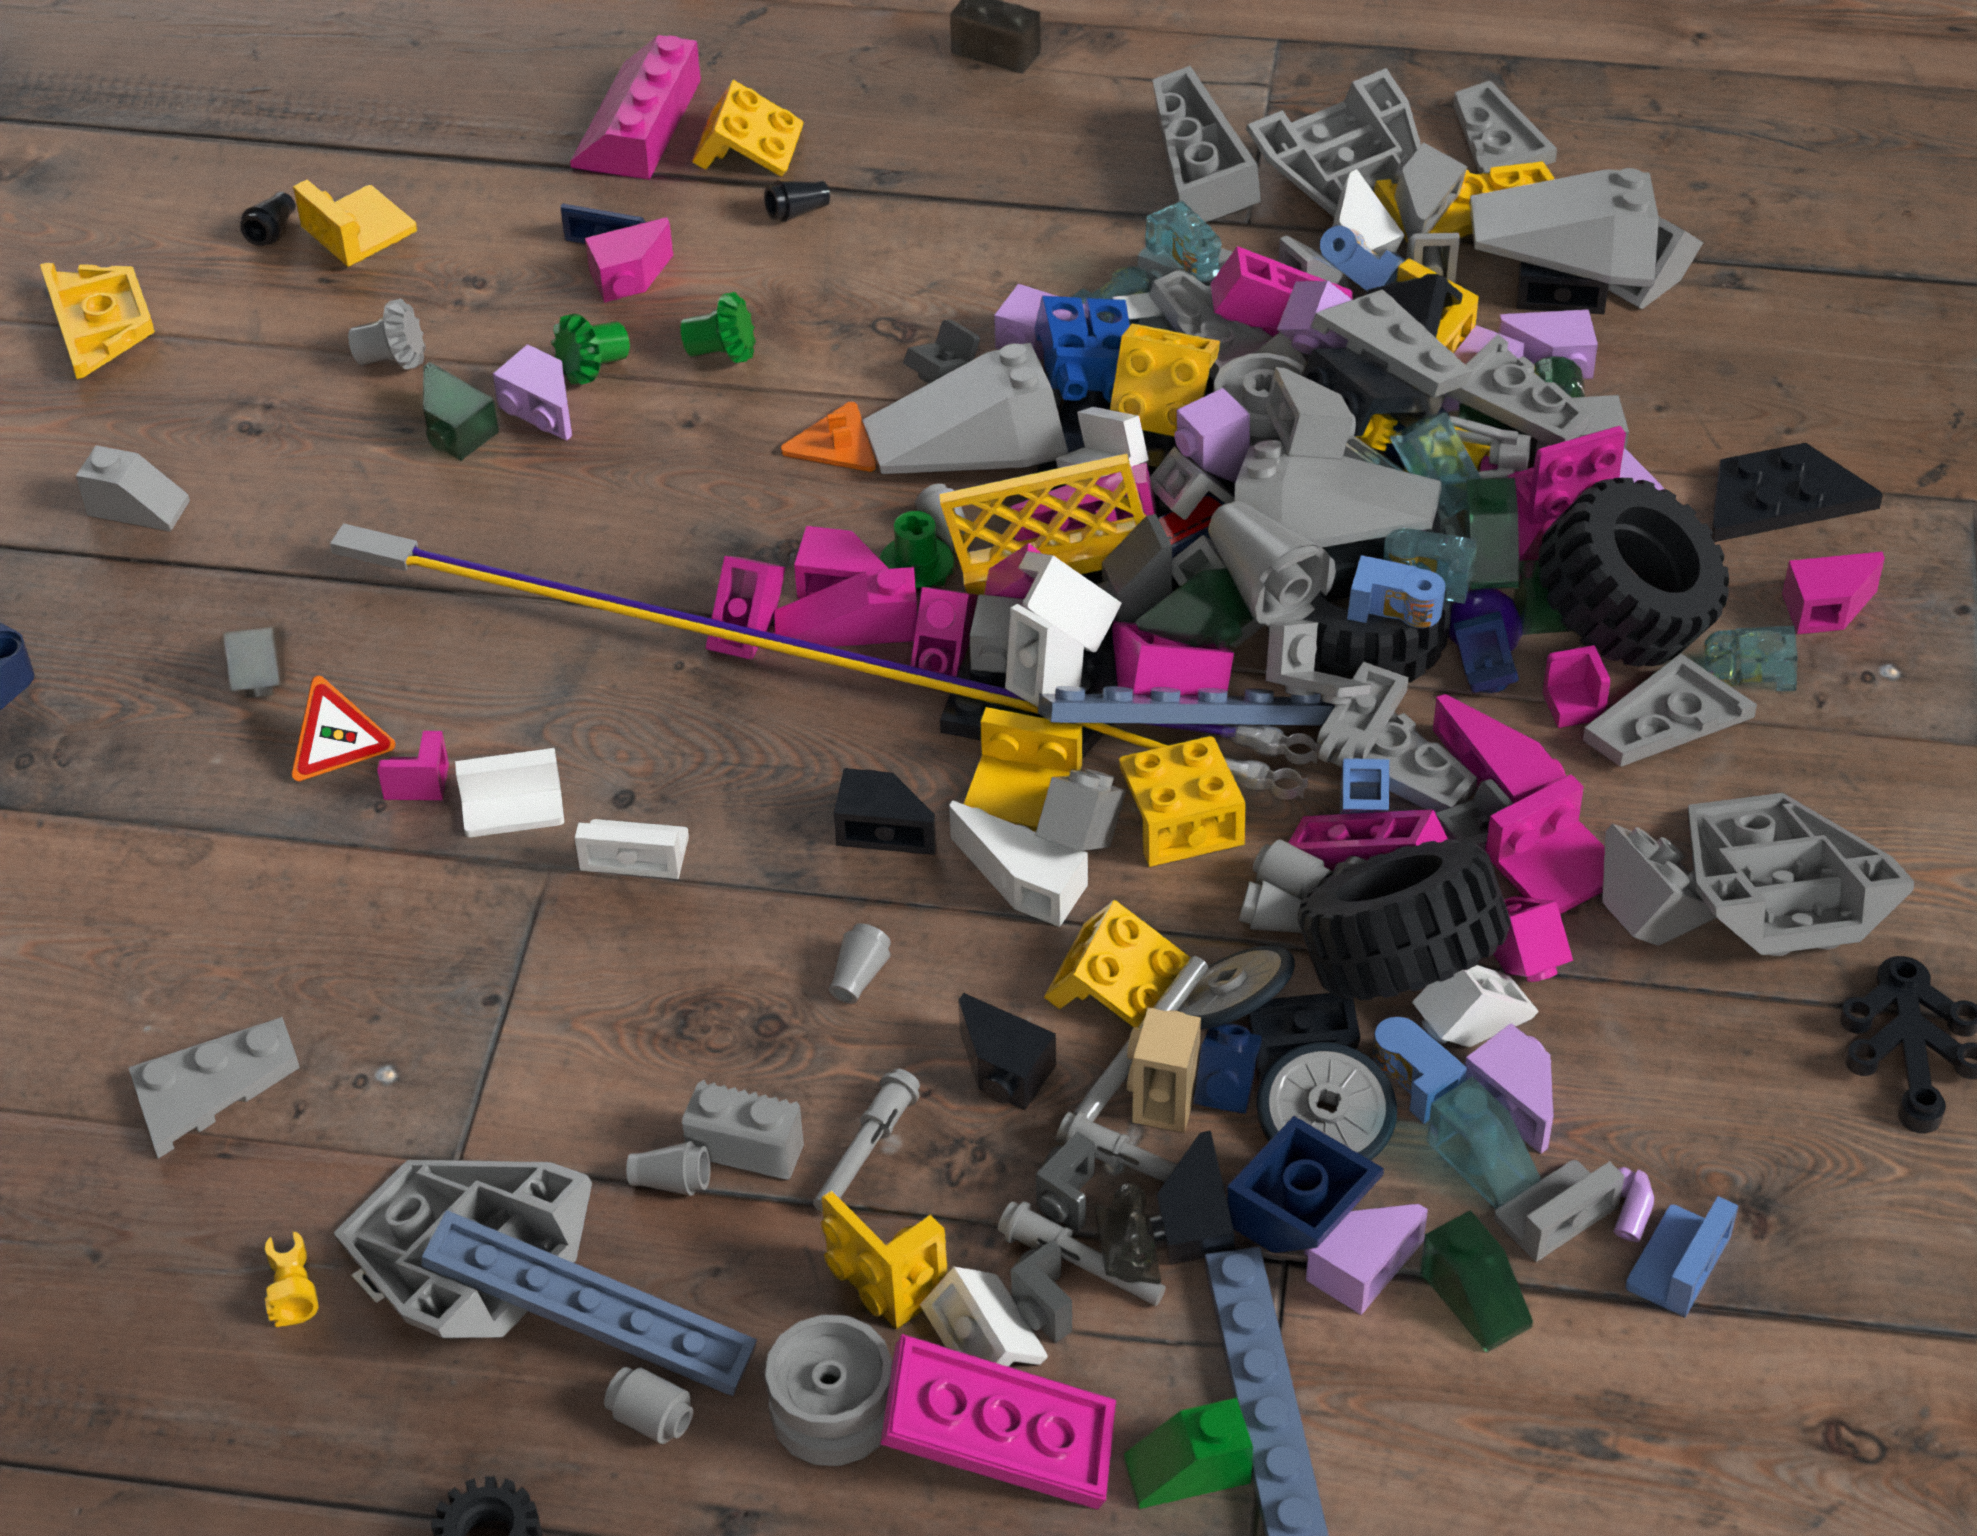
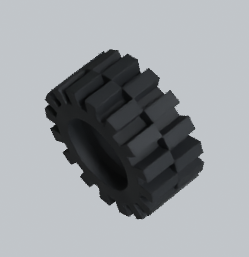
(485, 1505)

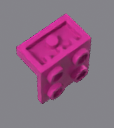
(1566, 471)
(1547, 847)

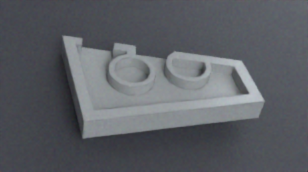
(1499, 130)
(1191, 312)
(1389, 332)
(1518, 397)
(1667, 711)
(1420, 769)
(202, 1080)

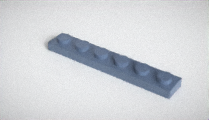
(1169, 707)
(589, 1303)
(1265, 1394)

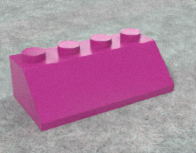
(641, 109)

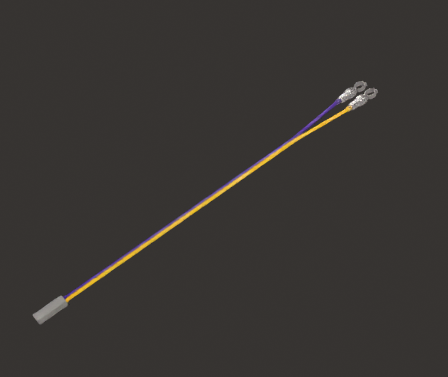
(402, 552)

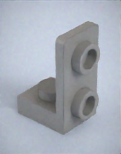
(1292, 664)

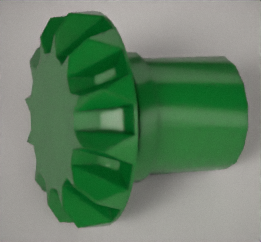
(722, 330)
(586, 347)
(919, 548)

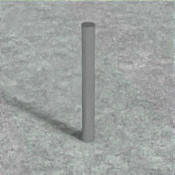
(1120, 1066)

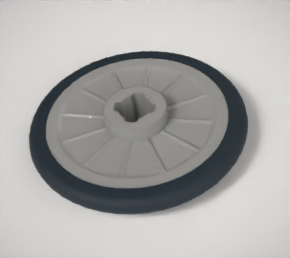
(1239, 985)
(1338, 1077)

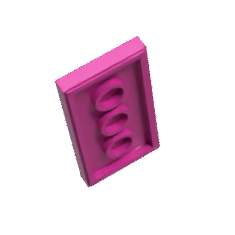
(999, 1422)

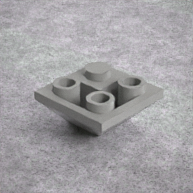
(1650, 887)

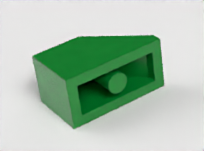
(1191, 1455)

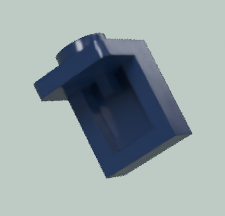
(1485, 653)
(1227, 1068)

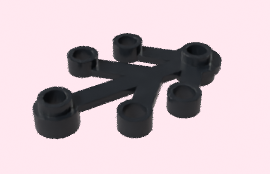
(1907, 984)

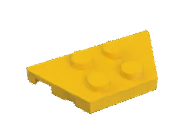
(97, 312)

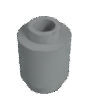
(1289, 868)
(649, 1404)

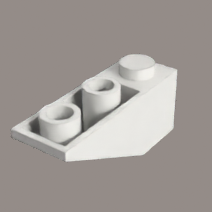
(1025, 869)

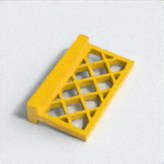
(1078, 548)

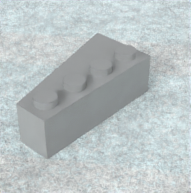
(1203, 152)

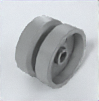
(1249, 383)
(828, 1389)

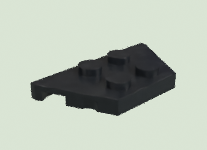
(1785, 490)

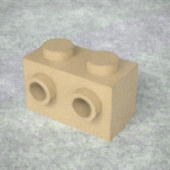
(1164, 1068)

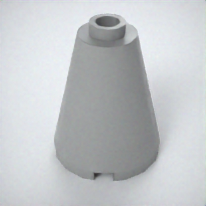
(1270, 563)

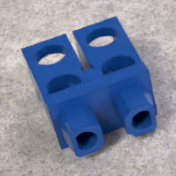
(1083, 350)

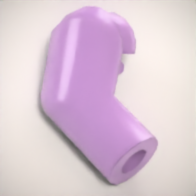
(1637, 1205)

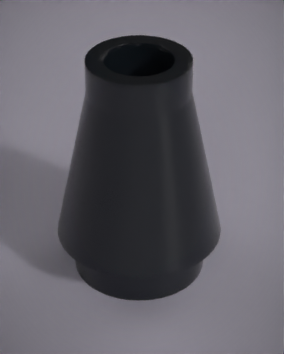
(794, 198)
(266, 220)

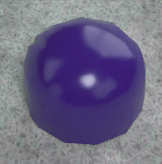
(1487, 601)

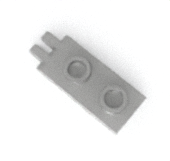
(1357, 725)

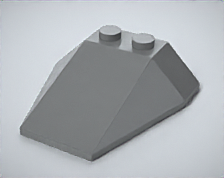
(1362, 133)
(1579, 224)
(974, 418)
(1334, 498)
(1790, 874)
(395, 1224)

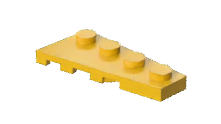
(1458, 217)

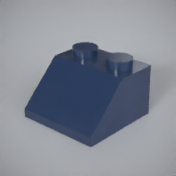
(1298, 1188)

